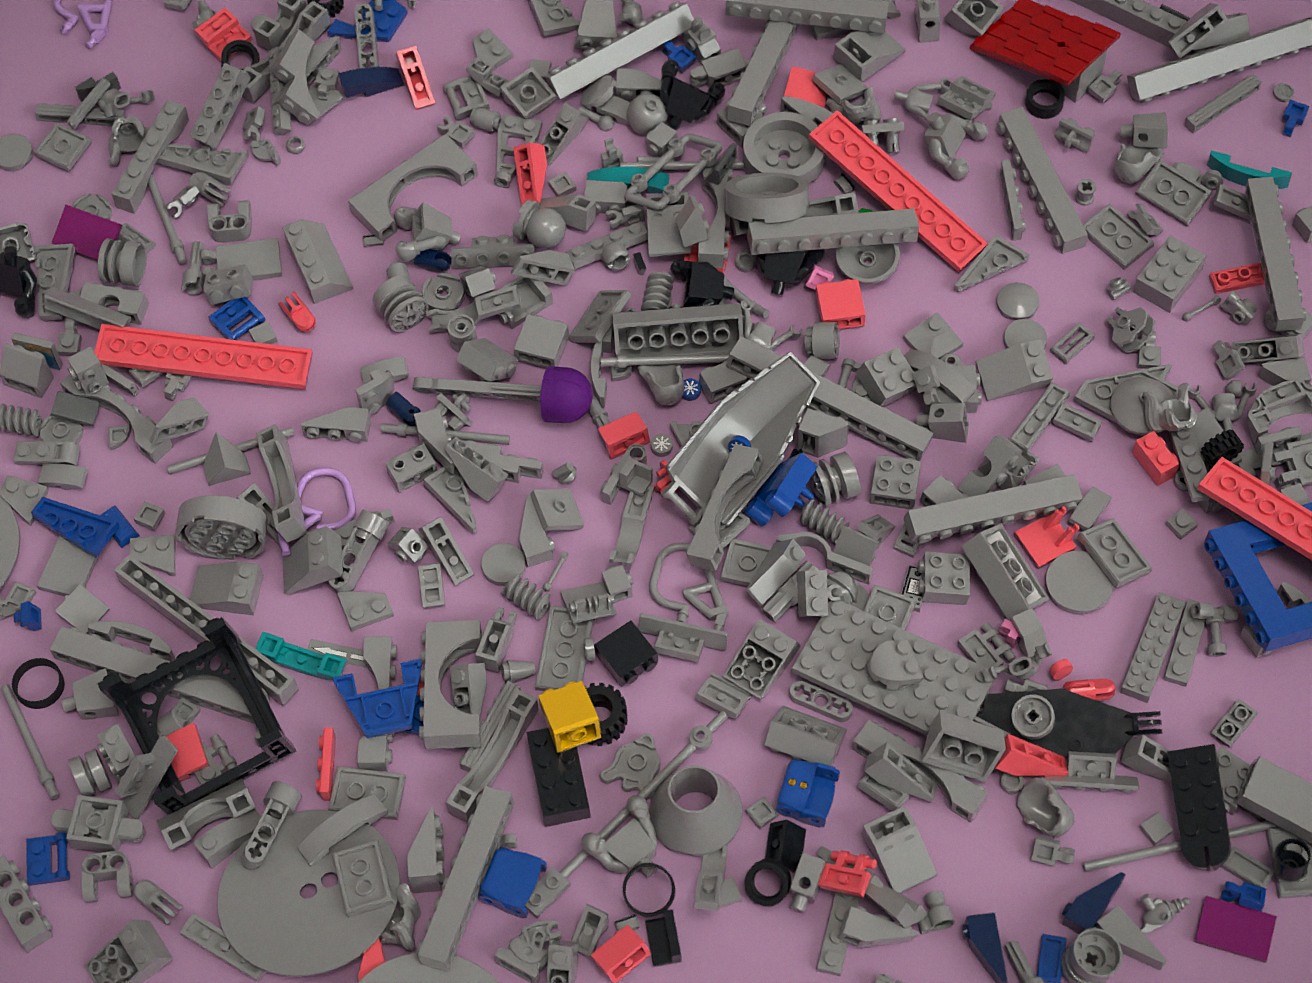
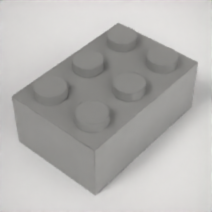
(1169, 273)

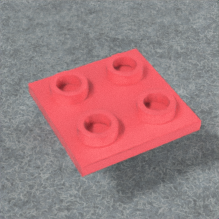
(1046, 538)

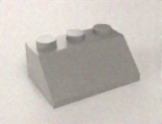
(804, 736)
(963, 746)

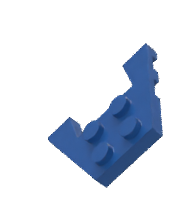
(386, 22)
(383, 709)

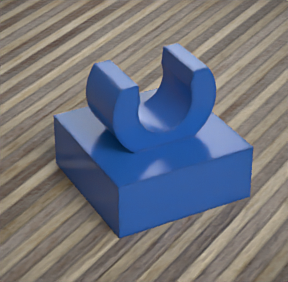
(29, 616)

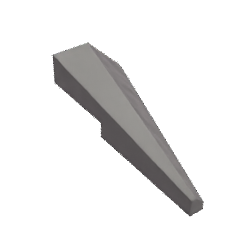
(896, 905)

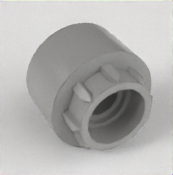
(823, 340)

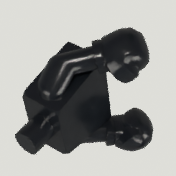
(685, 100)
(787, 267)
(18, 280)
(702, 283)

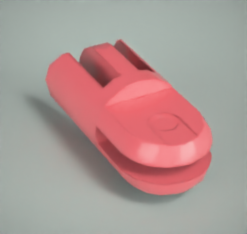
(300, 314)
(1092, 688)

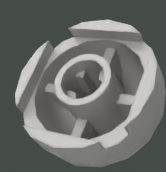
(646, 113)

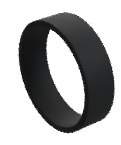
(27, 666)
(651, 914)

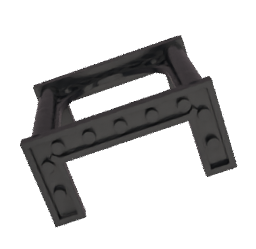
(222, 642)

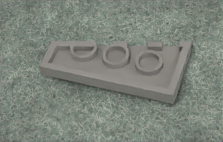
(553, 17)
(219, 165)
(54, 270)

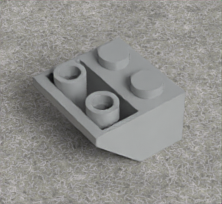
(25, 370)
(822, 433)

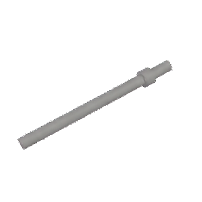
(675, 165)
(175, 243)
(622, 361)
(404, 430)
(201, 459)
(45, 776)

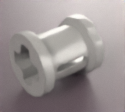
(1085, 192)

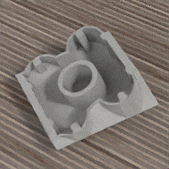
(19, 237)
(1016, 474)

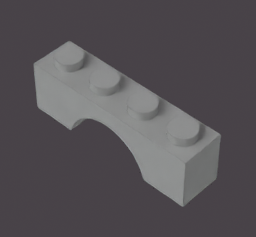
(184, 823)

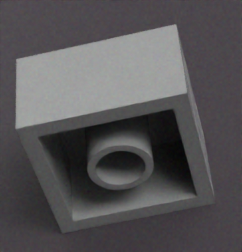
(887, 377)

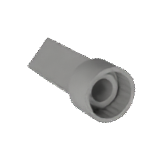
(369, 529)
(280, 802)

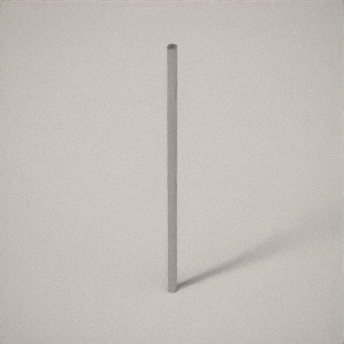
(1168, 847)

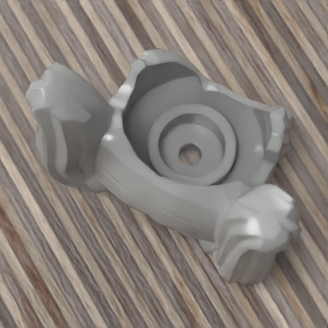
(860, 111)
(125, 137)
(1170, 414)
(401, 925)

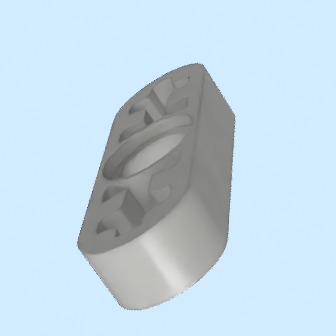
(817, 692)

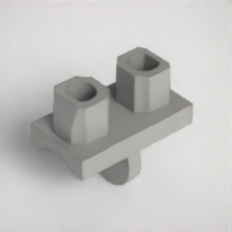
(1074, 135)
(461, 402)

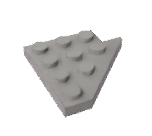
(1097, 392)

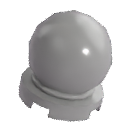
(541, 226)

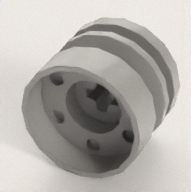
(122, 262)
(400, 303)
(836, 478)
(1091, 957)

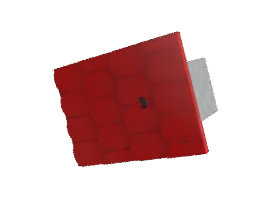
(1049, 45)

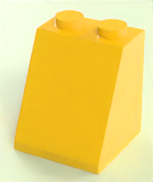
(570, 716)

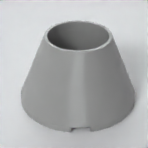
(700, 830)

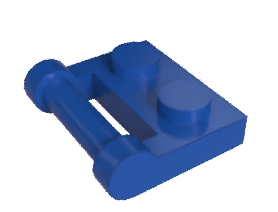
(233, 313)
(40, 859)

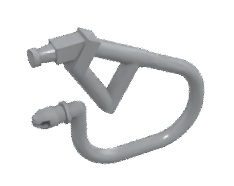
(719, 613)

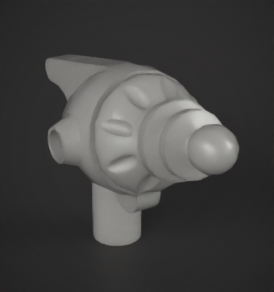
(631, 12)
(204, 14)
(1160, 911)

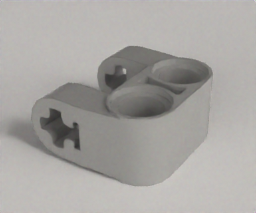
(229, 224)
(106, 872)

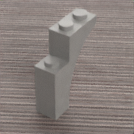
(291, 69)

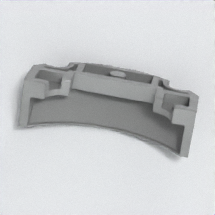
(1278, 402)

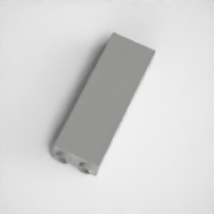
(1278, 797)

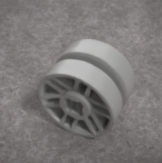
(1039, 727)
(89, 774)

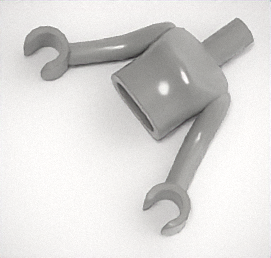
(115, 99)
(918, 101)
(764, 334)
(1225, 405)
(1022, 667)

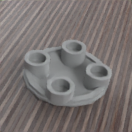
(1018, 301)

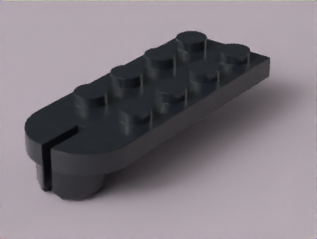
(1200, 805)

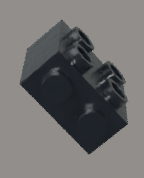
(626, 653)

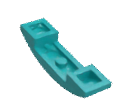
(624, 174)
(1240, 174)
(300, 659)

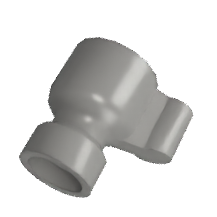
(939, 915)

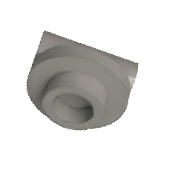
(1118, 287)
(565, 473)

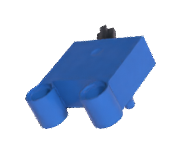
(782, 489)

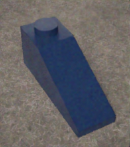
(1091, 905)
(985, 943)

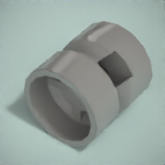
(461, 329)

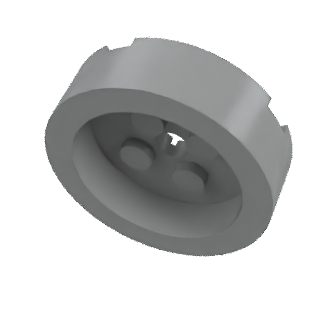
(778, 135)
(767, 197)
(221, 527)

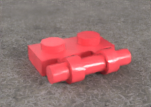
(845, 879)

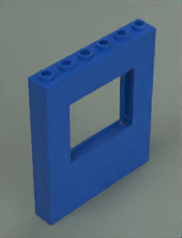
(1234, 555)

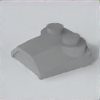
(528, 93)

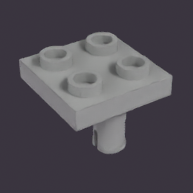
(890, 127)

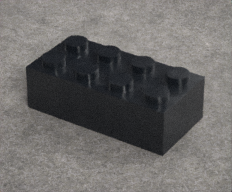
(558, 780)

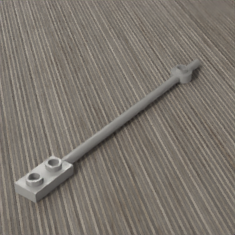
(555, 882)

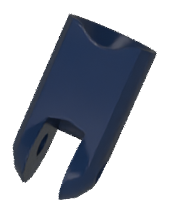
(433, 260)
(402, 408)

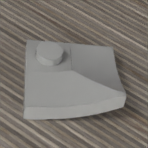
(933, 337)

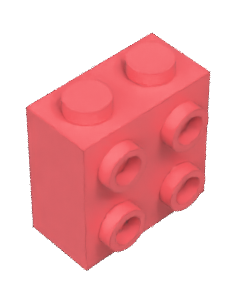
(841, 303)

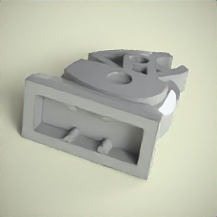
(527, 953)

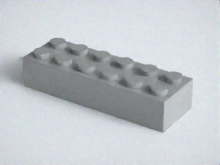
(678, 331)

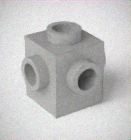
(408, 545)

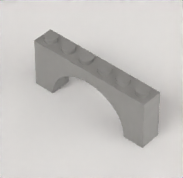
(439, 159)
(443, 723)

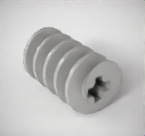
(657, 291)
(20, 421)
(822, 520)
(526, 596)

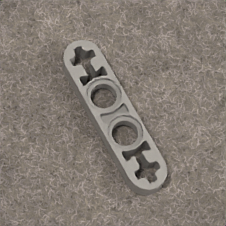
(369, 39)

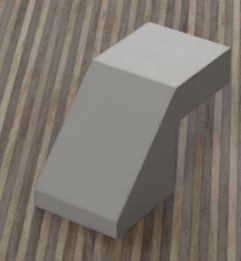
(1029, 630)

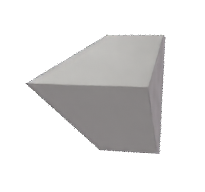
(224, 461)

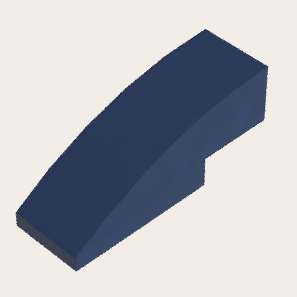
(370, 80)

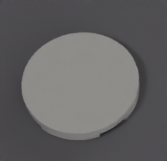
(1077, 583)

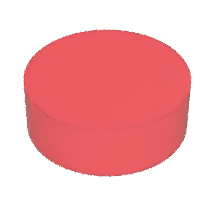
(1061, 669)

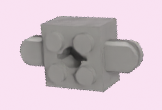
(97, 824)

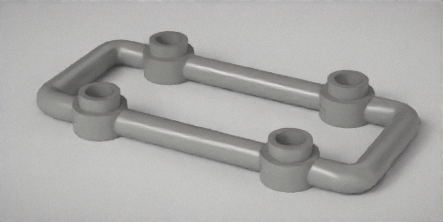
(672, 192)

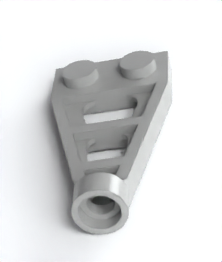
(518, 128)

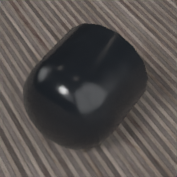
(1290, 864)

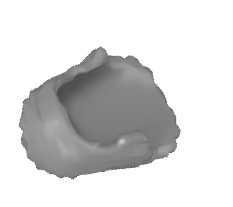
(1135, 162)
(664, 381)
(1039, 806)

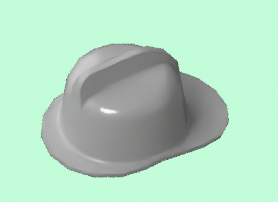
(849, 590)

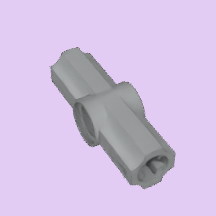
(785, 596)

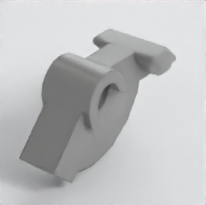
(265, 151)

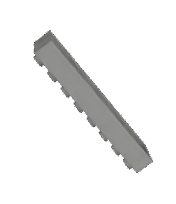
(1153, 647)

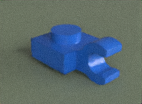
(681, 55)
(1294, 114)
(1247, 894)

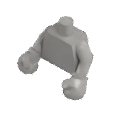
(945, 138)
(430, 230)
(630, 845)

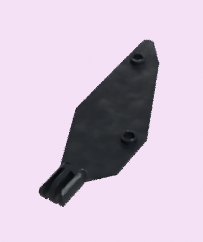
(1079, 721)

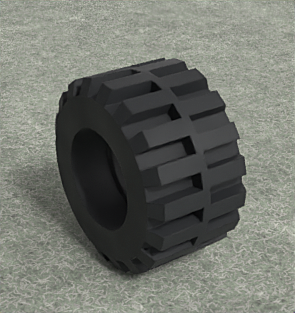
(612, 700)

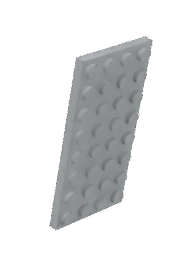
(839, 658)

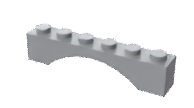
(312, 22)
(133, 183)
(820, 207)
(714, 249)
(142, 426)
(741, 468)
(287, 510)
(378, 658)
(511, 728)
(962, 795)

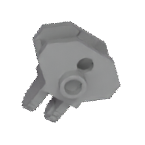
(701, 40)
(1130, 327)

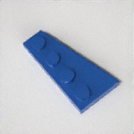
(76, 525)

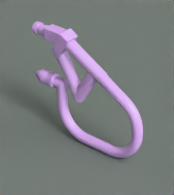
(97, 31)
(314, 514)

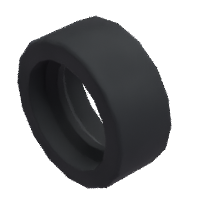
(239, 45)
(1045, 86)
(755, 895)

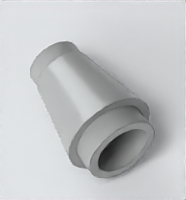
(517, 670)

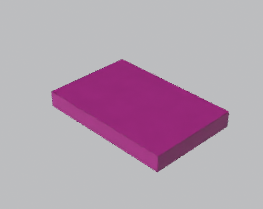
(84, 231)
(1235, 929)

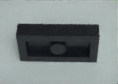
(785, 843)
(663, 940)

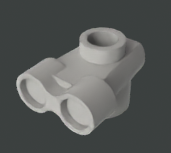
(1241, 310)

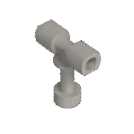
(1215, 618)

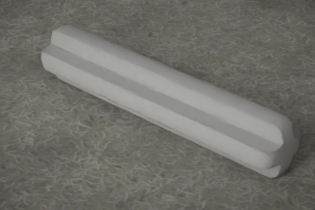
(88, 103)

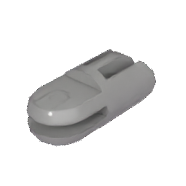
(208, 186)
(152, 896)

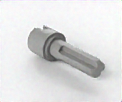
(193, 276)
(1021, 963)

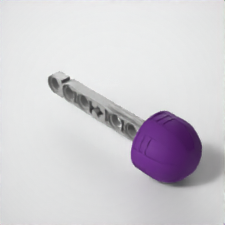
(562, 396)

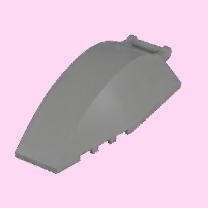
(760, 410)

